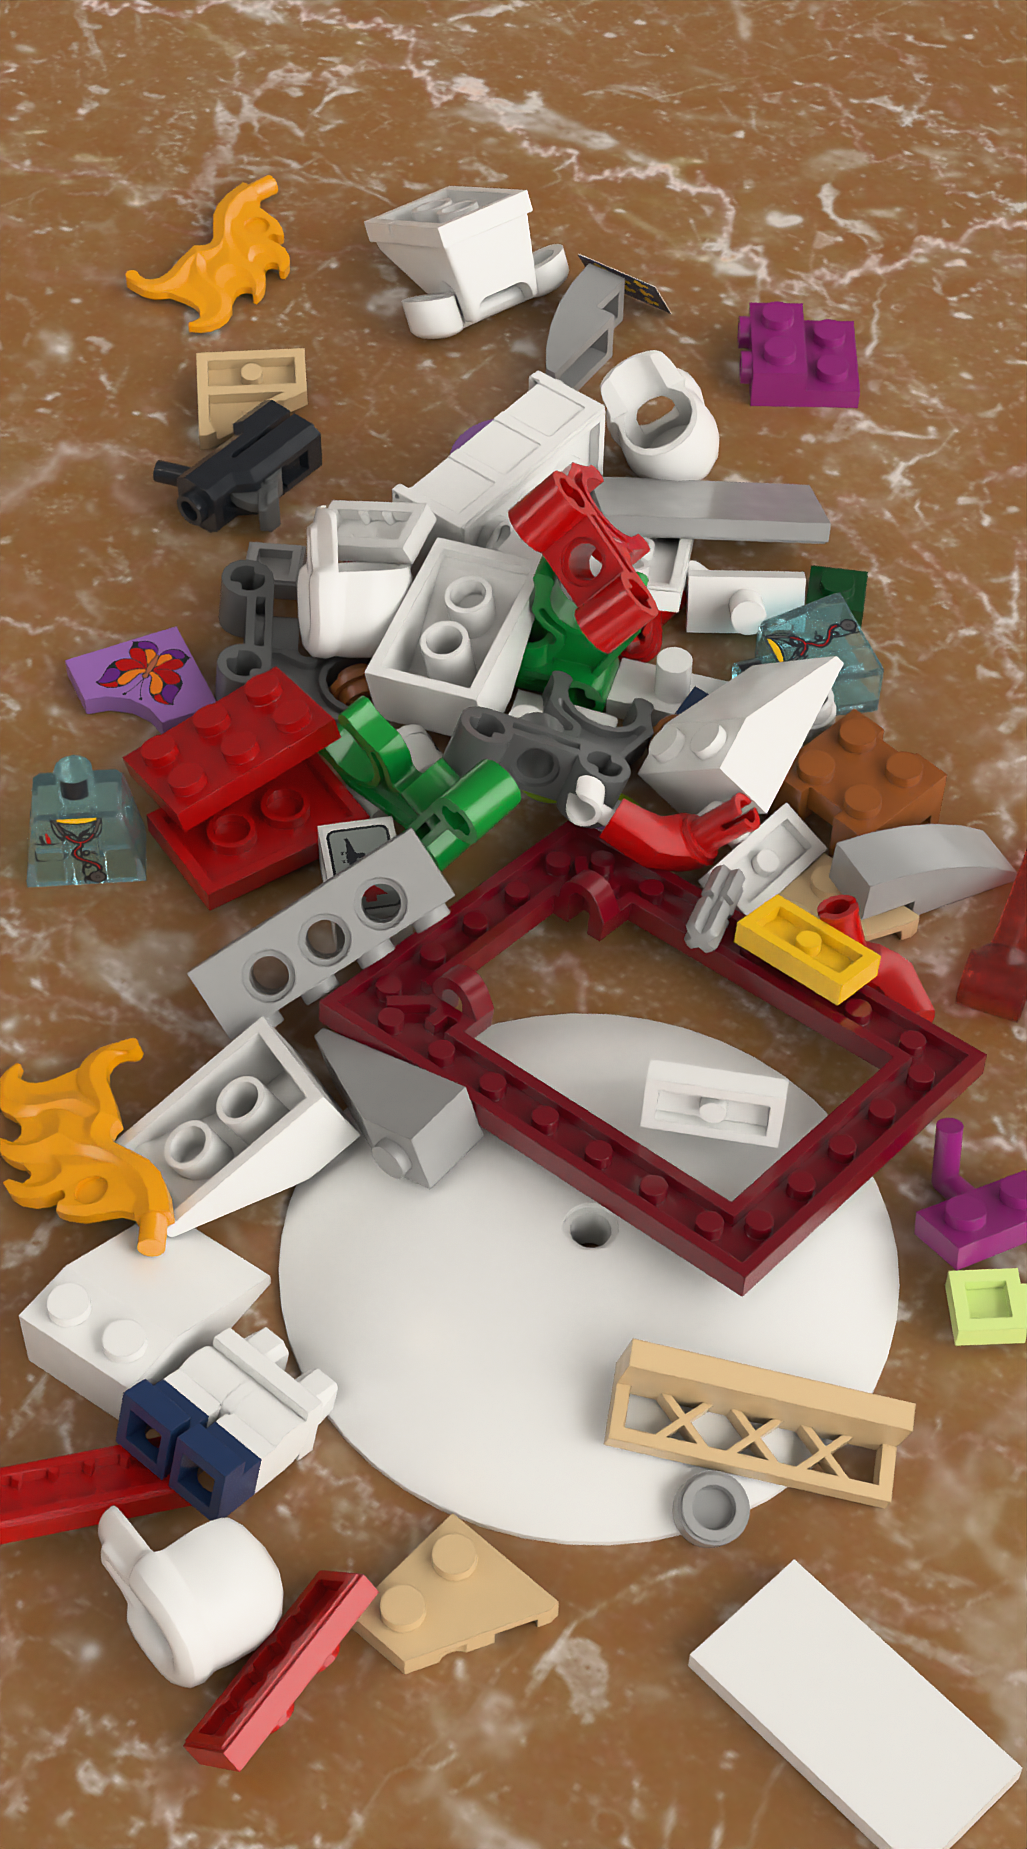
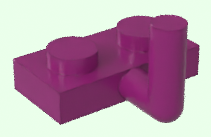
(972, 1220)

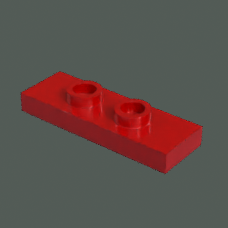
(77, 1490)
(280, 1669)

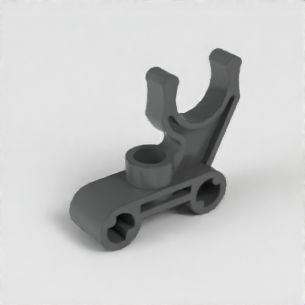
(268, 639)
(553, 747)

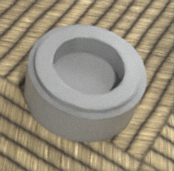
(711, 1509)

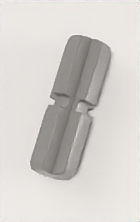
(714, 909)

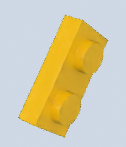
(807, 949)

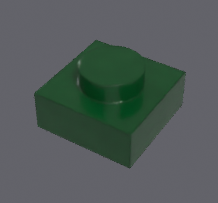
(850, 583)

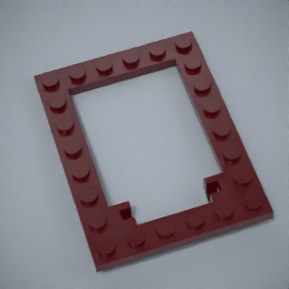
(410, 1013)

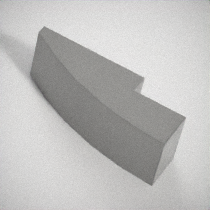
(584, 326)
(917, 867)

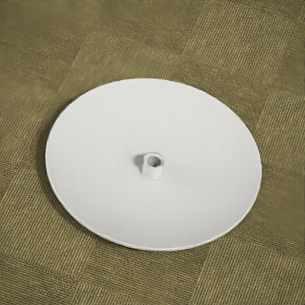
(489, 1340)

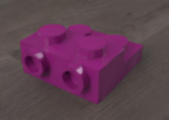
(796, 358)

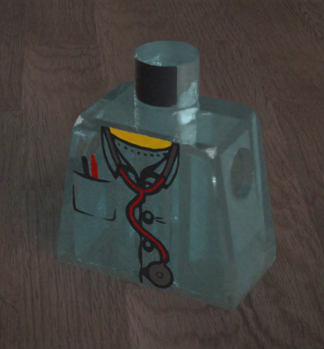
(821, 631)
(84, 827)

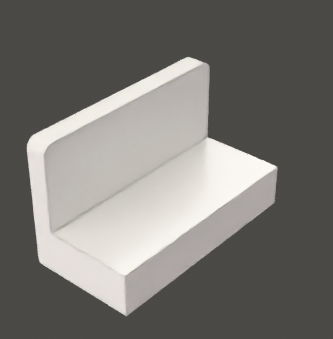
(714, 1103)

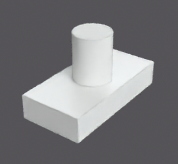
(381, 530)
(740, 599)
(661, 684)

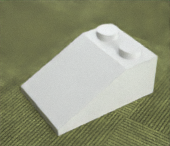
(455, 637)
(739, 736)
(241, 1129)
(134, 1314)

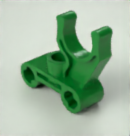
(561, 646)
(439, 804)

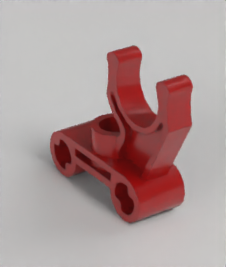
(568, 529)

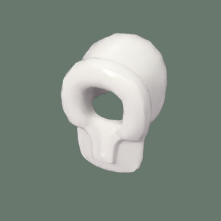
(676, 445)
(345, 604)
(196, 1599)

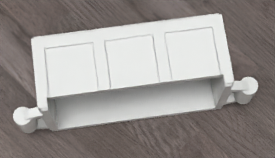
(507, 461)

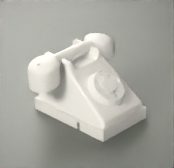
(467, 255)

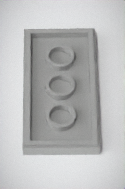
(713, 510)

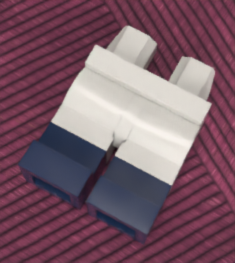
(228, 1416)

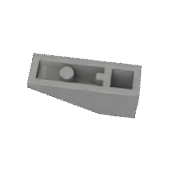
(407, 1114)

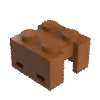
(861, 782)

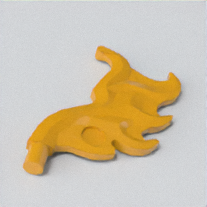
(232, 264)
(73, 1152)

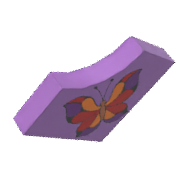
(142, 677)

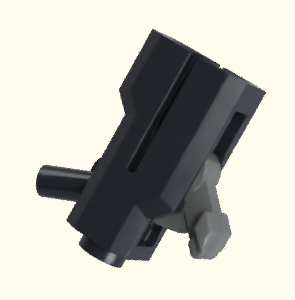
(248, 470)

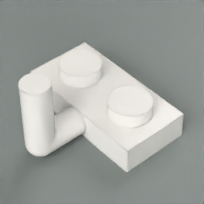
(769, 856)

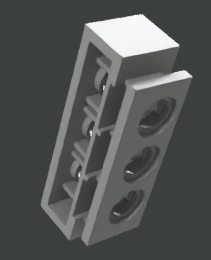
(228, 976)

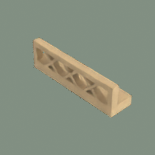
(765, 1398)

